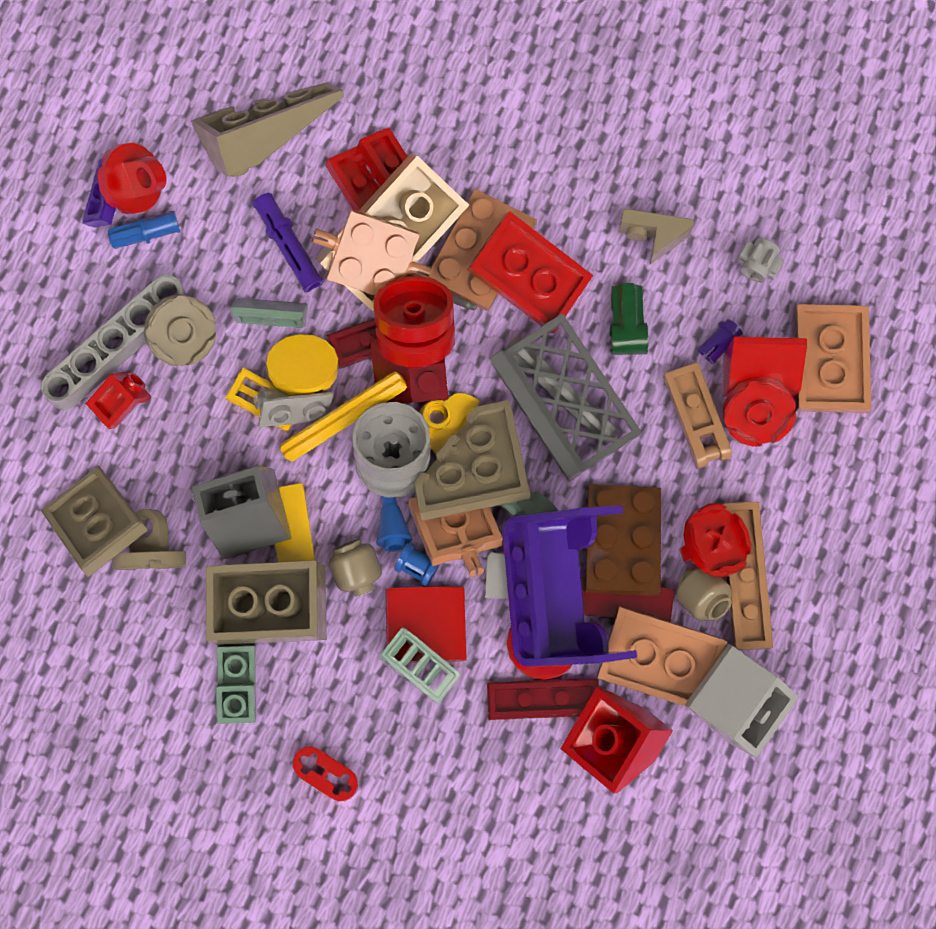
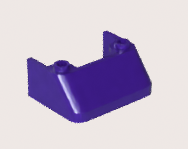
(547, 588)

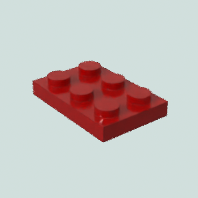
(529, 271)

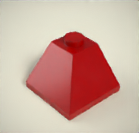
(615, 739)

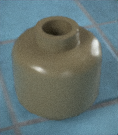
(355, 567)
(704, 595)

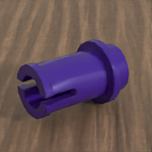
(719, 340)

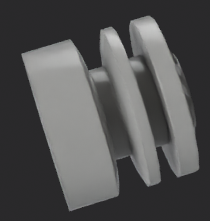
(396, 432)

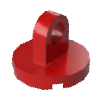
(131, 178)
(716, 541)

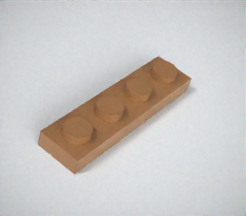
(749, 587)

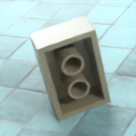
(266, 603)

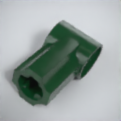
(628, 326)

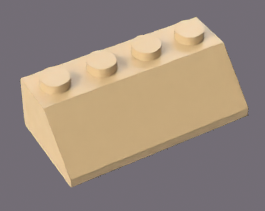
(414, 200)

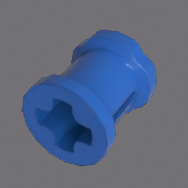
(416, 564)

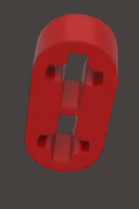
(330, 766)

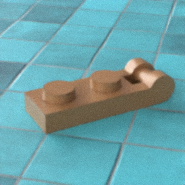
(697, 414)

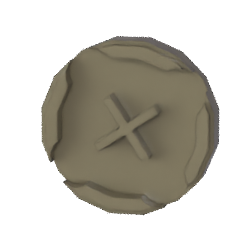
(151, 550)

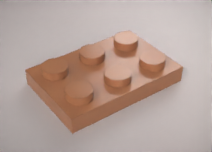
(464, 244)
(836, 358)
(668, 659)

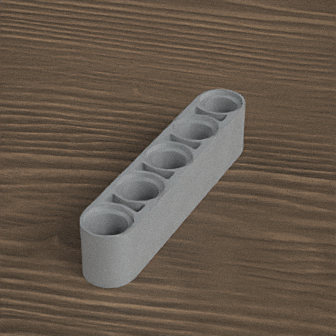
(97, 349)

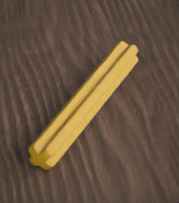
(342, 416)

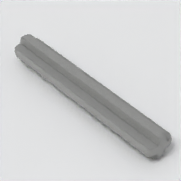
(592, 422)

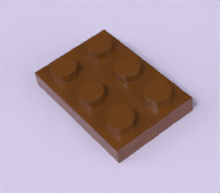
(627, 544)

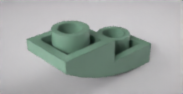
(236, 684)

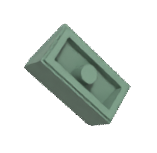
(270, 313)

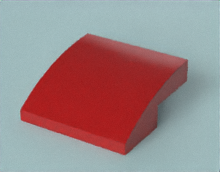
(381, 155)
(431, 615)

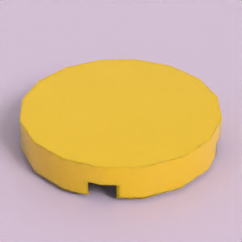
(302, 365)

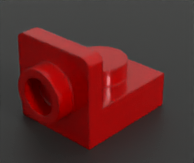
(117, 398)

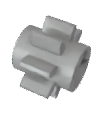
(760, 260)

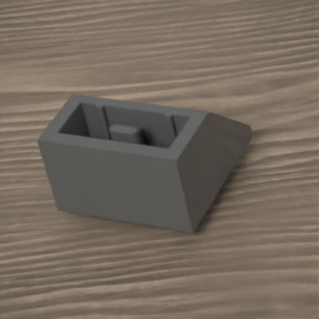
(242, 511)

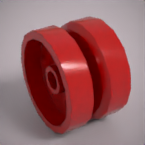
(414, 321)

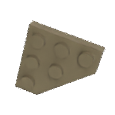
(475, 466)

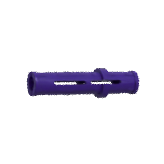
(281, 231)

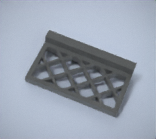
(538, 414)

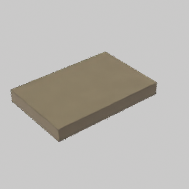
(93, 521)

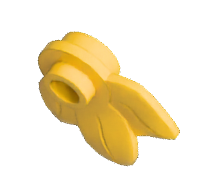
(454, 417)

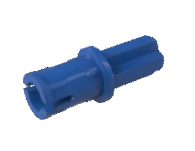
(143, 230)

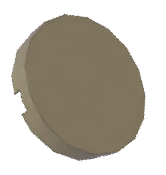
(180, 330)

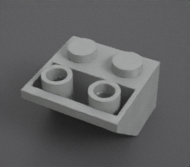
(742, 701)

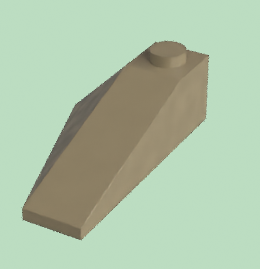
(249, 137)

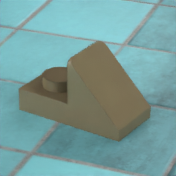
(664, 229)

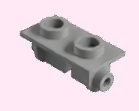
(282, 409)

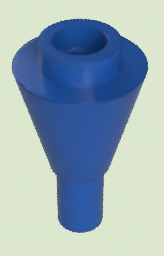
(392, 528)

